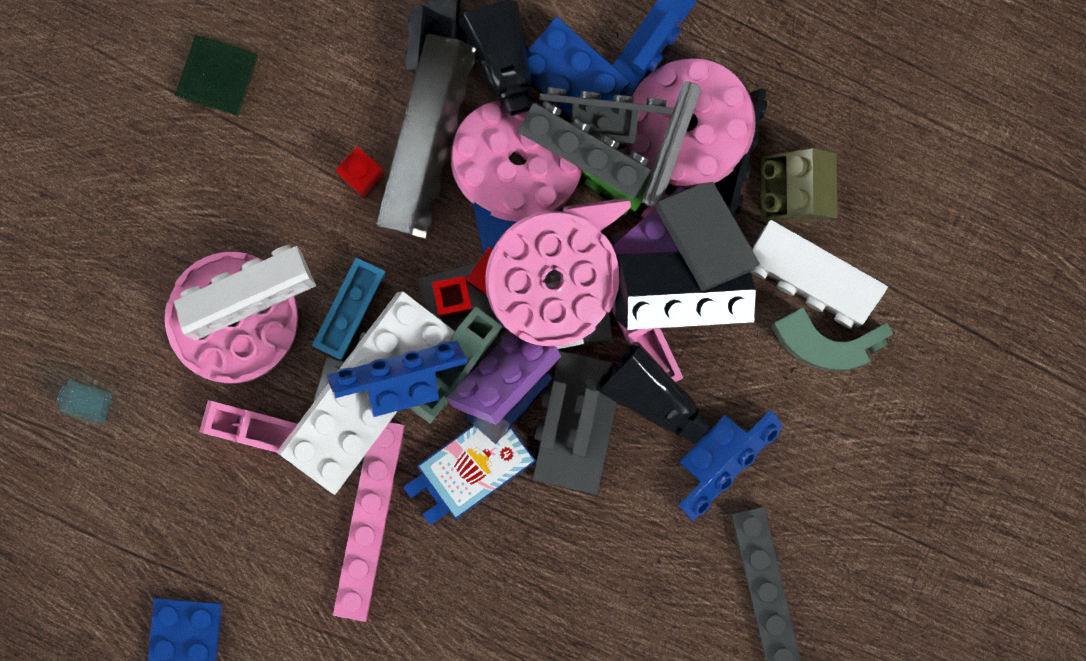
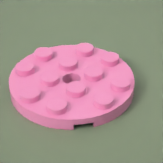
(723, 125)
(495, 183)
(525, 258)
(233, 352)

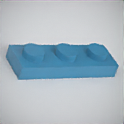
(349, 309)

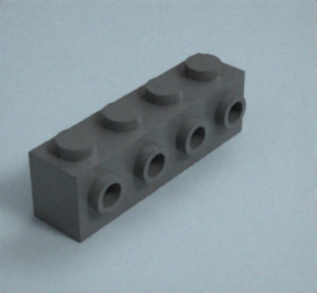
(585, 150)

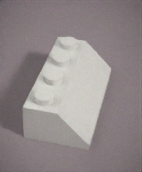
(816, 275)
(243, 293)

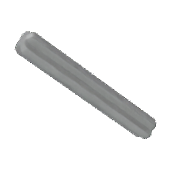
(671, 143)

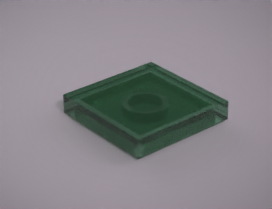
(216, 75)

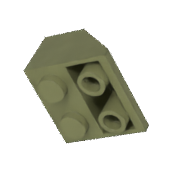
(799, 186)

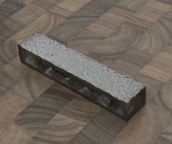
(426, 135)

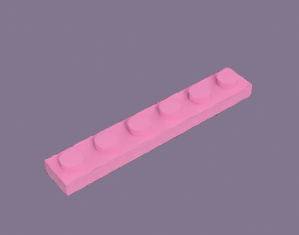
(368, 525)

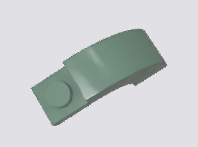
(475, 338)
(811, 348)

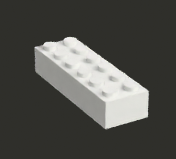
(342, 429)

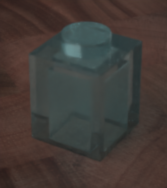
(84, 402)

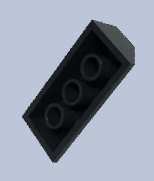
(663, 293)

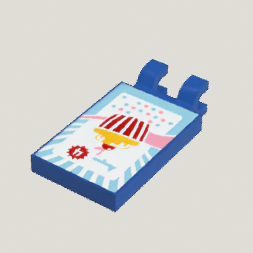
(468, 471)

